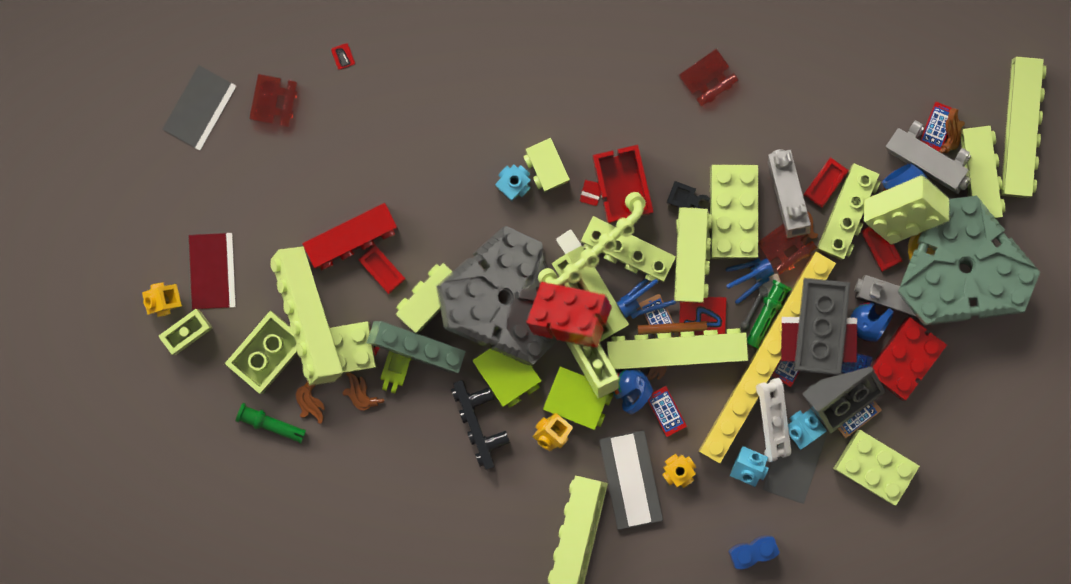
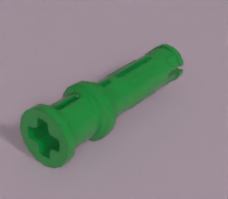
(772, 303)
(260, 419)

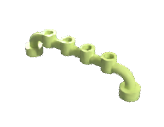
(589, 257)

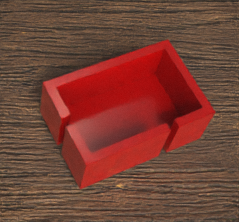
(618, 178)
(569, 313)
(907, 358)

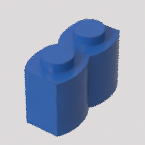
(760, 549)

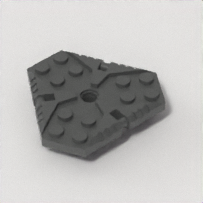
(471, 296)

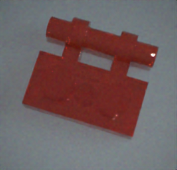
(703, 72)
(266, 100)
(777, 243)

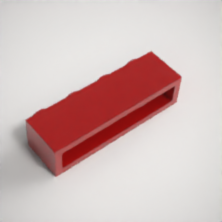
(349, 236)

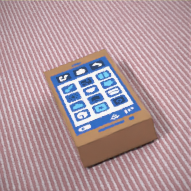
(658, 316)
(859, 419)

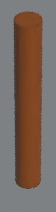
(672, 327)

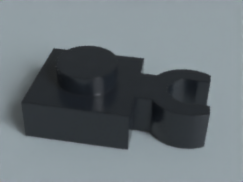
(683, 196)

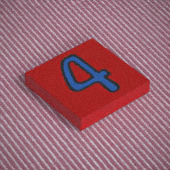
(710, 310)

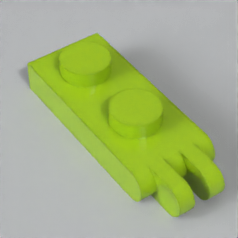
(395, 371)

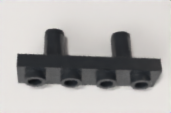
(483, 443)

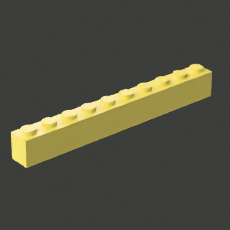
(760, 367)

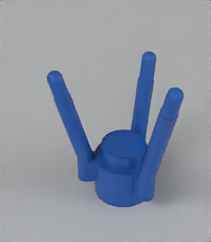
(761, 270)
(629, 304)

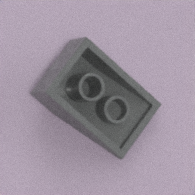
(843, 396)

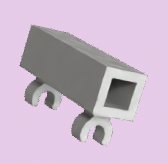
(933, 163)
(788, 193)
(882, 294)

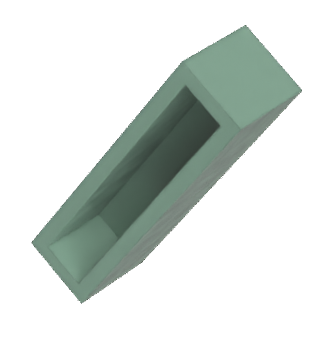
(416, 347)

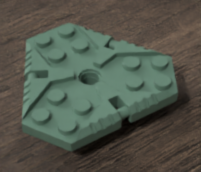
(998, 278)

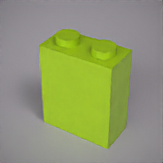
(507, 376)
(575, 399)

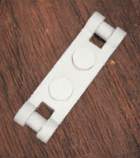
(774, 419)

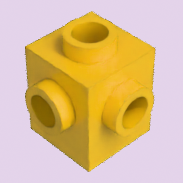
(161, 299)
(552, 432)
(670, 470)

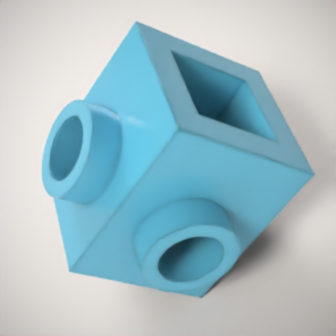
(509, 190)
(805, 428)
(749, 466)

